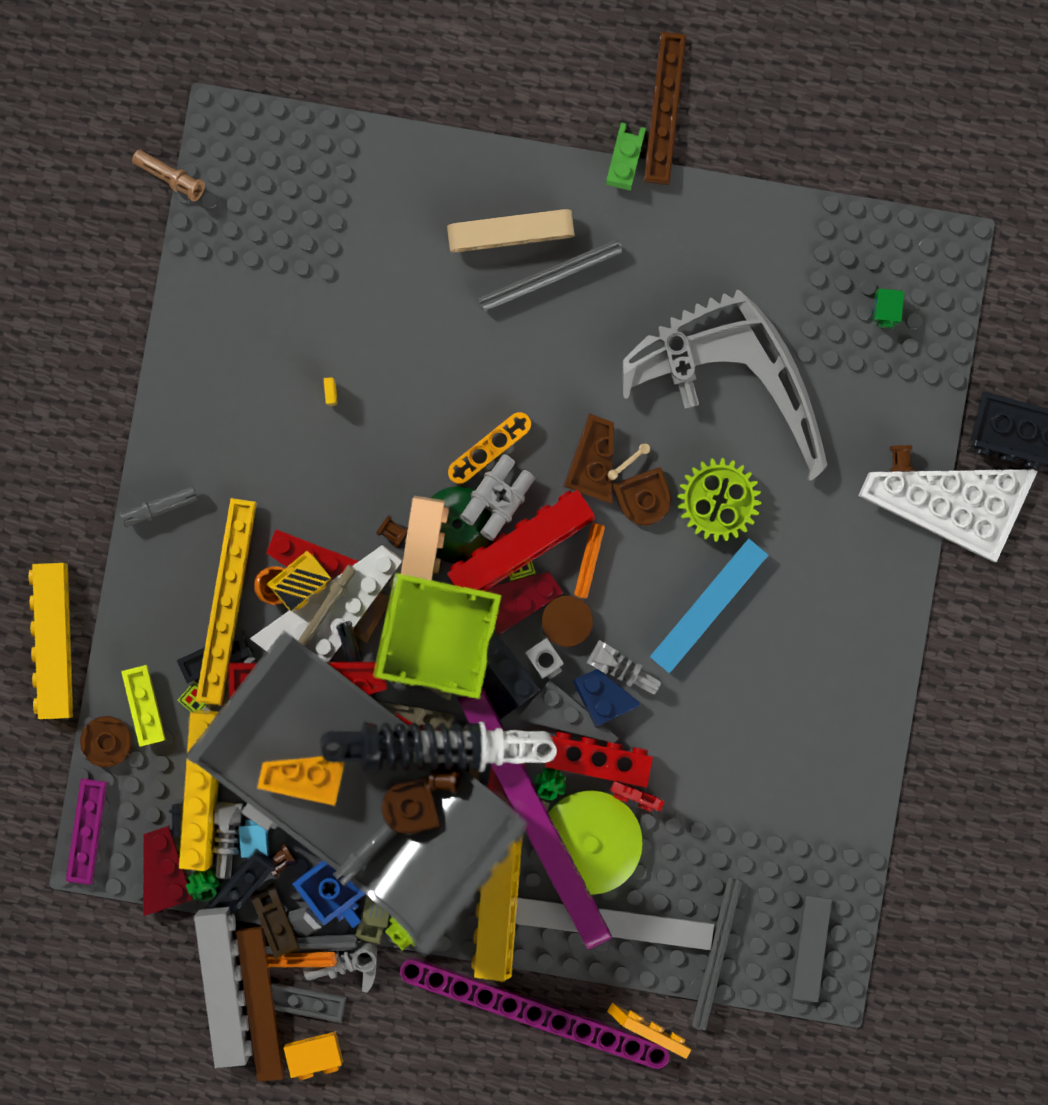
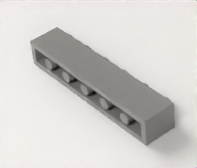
(222, 987)

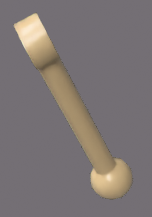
(643, 449)

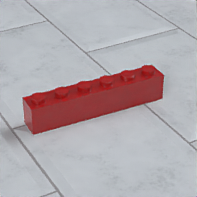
(523, 544)

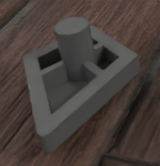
(304, 921)

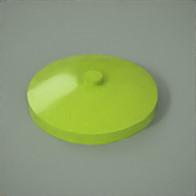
(599, 837)

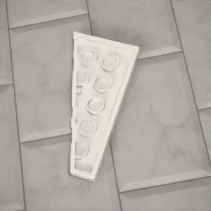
(363, 588)

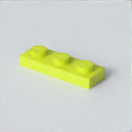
(143, 705)

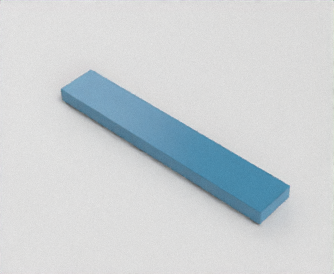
(708, 606)

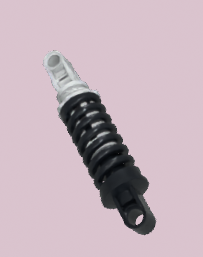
(442, 745)

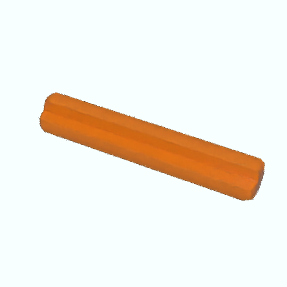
(589, 560)
(304, 959)

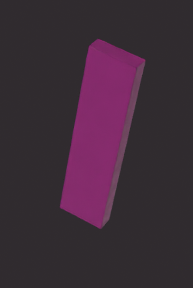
(86, 831)

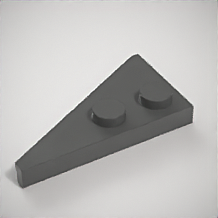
(559, 711)

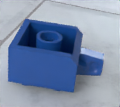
(329, 905)

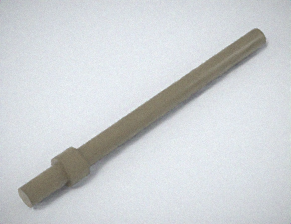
(337, 590)

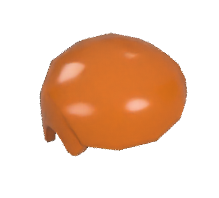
(262, 590)

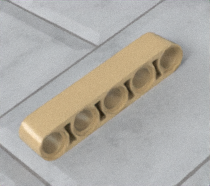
(510, 230)

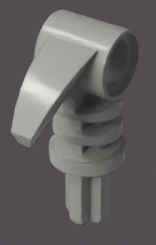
(606, 659)
(228, 817)
(352, 961)

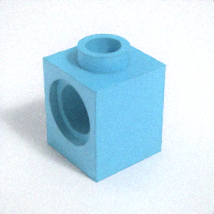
(253, 837)

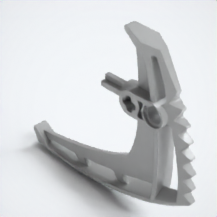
(730, 344)

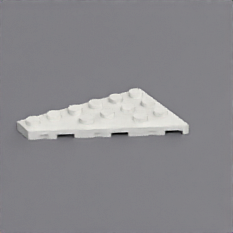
(961, 506)

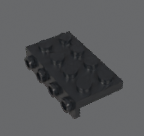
(1011, 430)

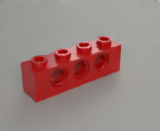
(636, 775)

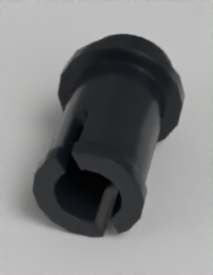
(177, 817)

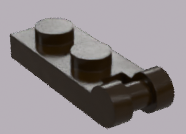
(275, 921)

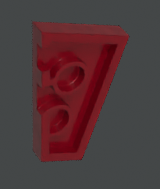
(523, 598)
(162, 878)

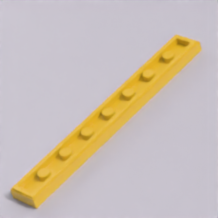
(226, 602)

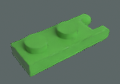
(625, 158)

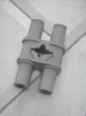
(486, 496)

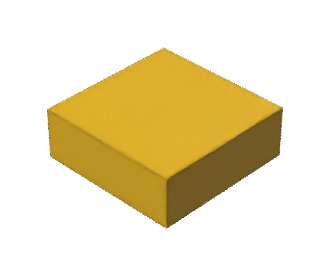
(330, 391)

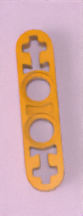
(487, 445)

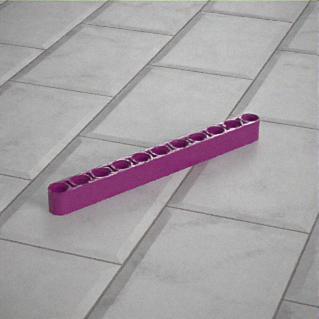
(542, 832)
(543, 1022)

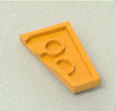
(303, 778)
(651, 1031)

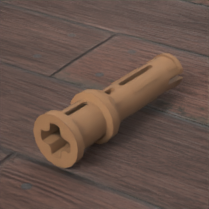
(177, 179)

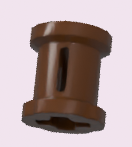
(901, 458)
(392, 531)
(445, 781)
(283, 859)

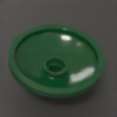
(460, 542)

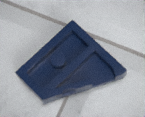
(603, 697)

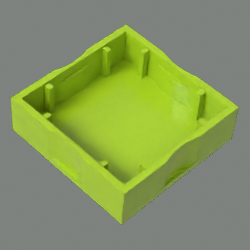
(436, 635)

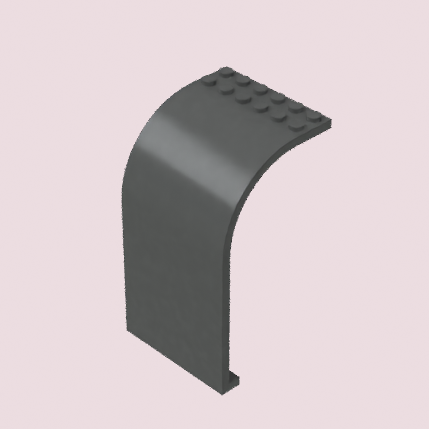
(414, 877)

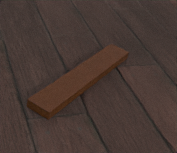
(664, 108)
(260, 1004)

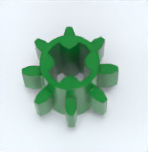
(550, 783)
(203, 885)

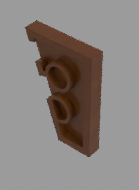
(593, 460)

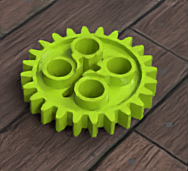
(741, 508)

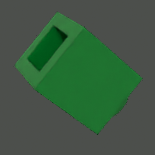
(887, 307)

